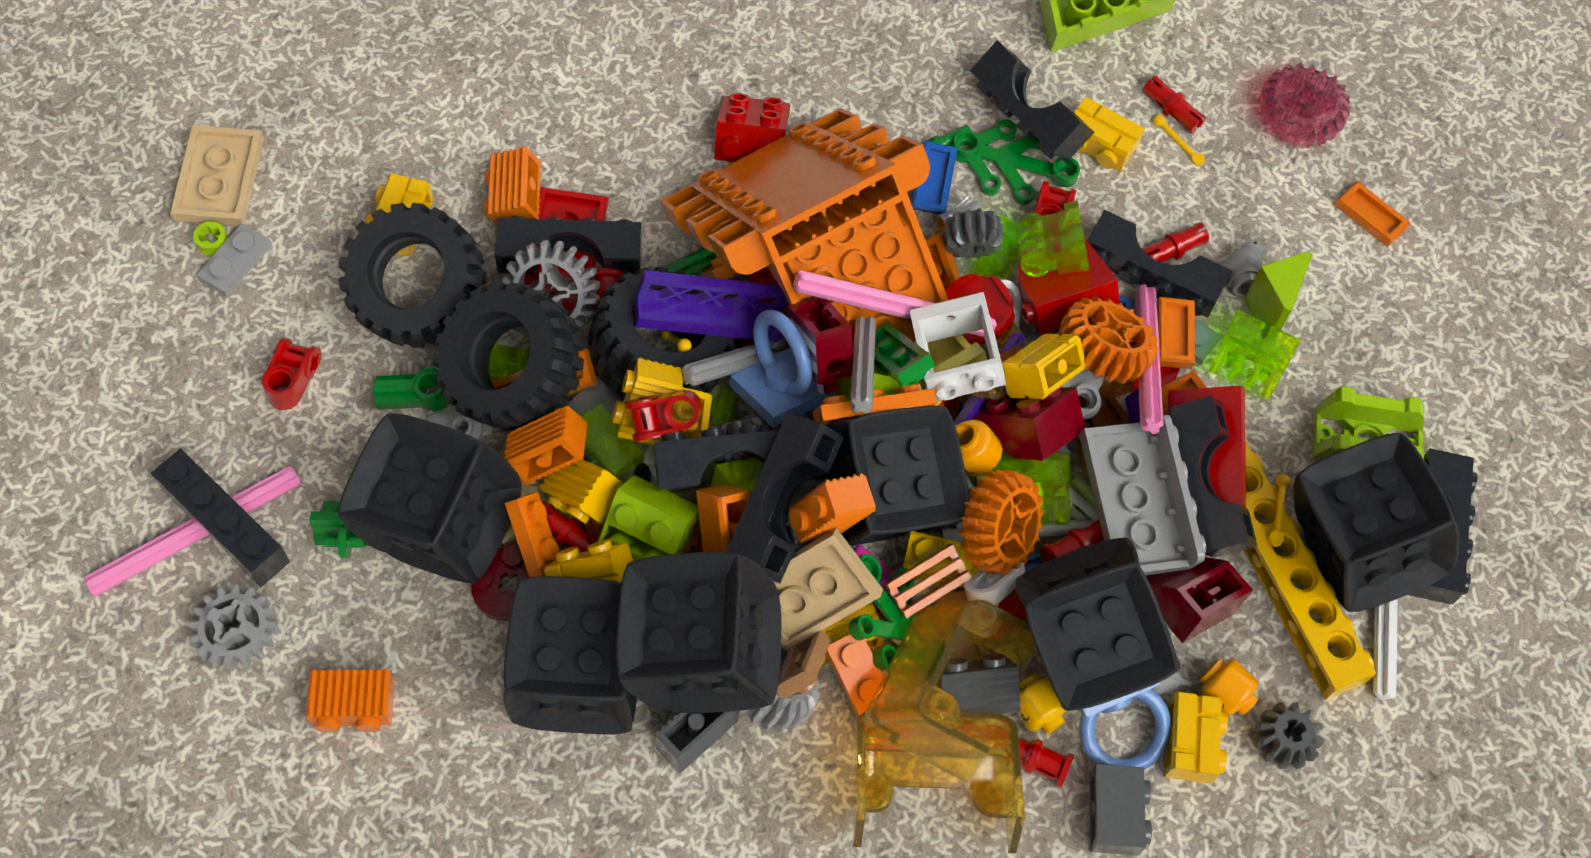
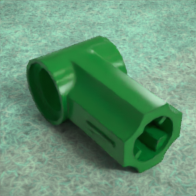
(409, 391)

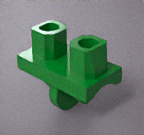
(332, 532)

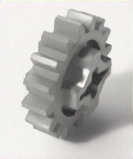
(229, 611)

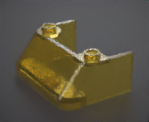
(915, 711)
(994, 786)

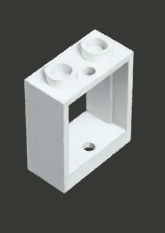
(969, 315)

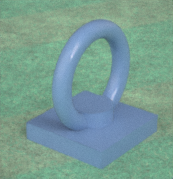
(782, 380)
(1155, 748)

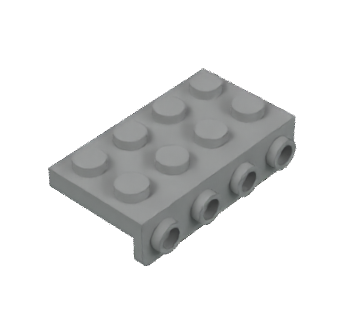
(1144, 494)

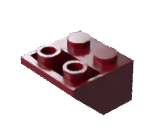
(1034, 426)
(1199, 596)

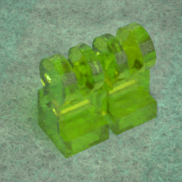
(1052, 242)
(1244, 342)
(1053, 482)

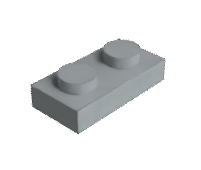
(234, 260)

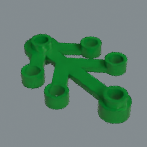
(1009, 160)
(897, 623)

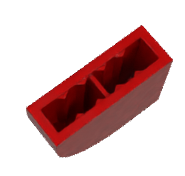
(1050, 296)

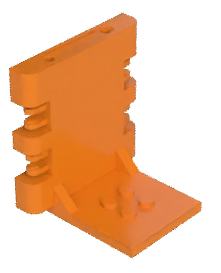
(823, 205)

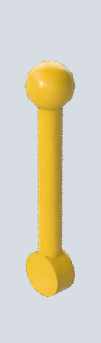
(1196, 158)
(682, 344)
(1276, 537)

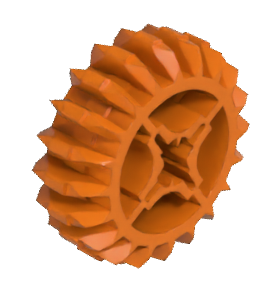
(1112, 339)
(1001, 521)

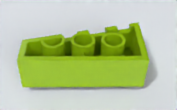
(1079, 20)

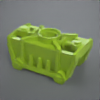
(1364, 415)

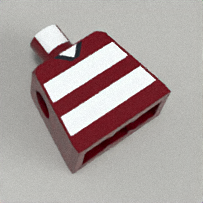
(827, 339)

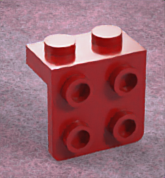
(748, 125)

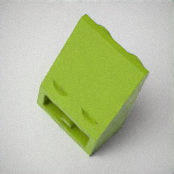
(649, 520)

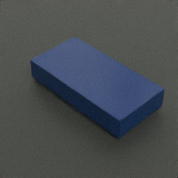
(934, 192)

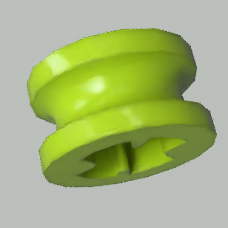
(204, 245)

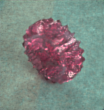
(1296, 112)

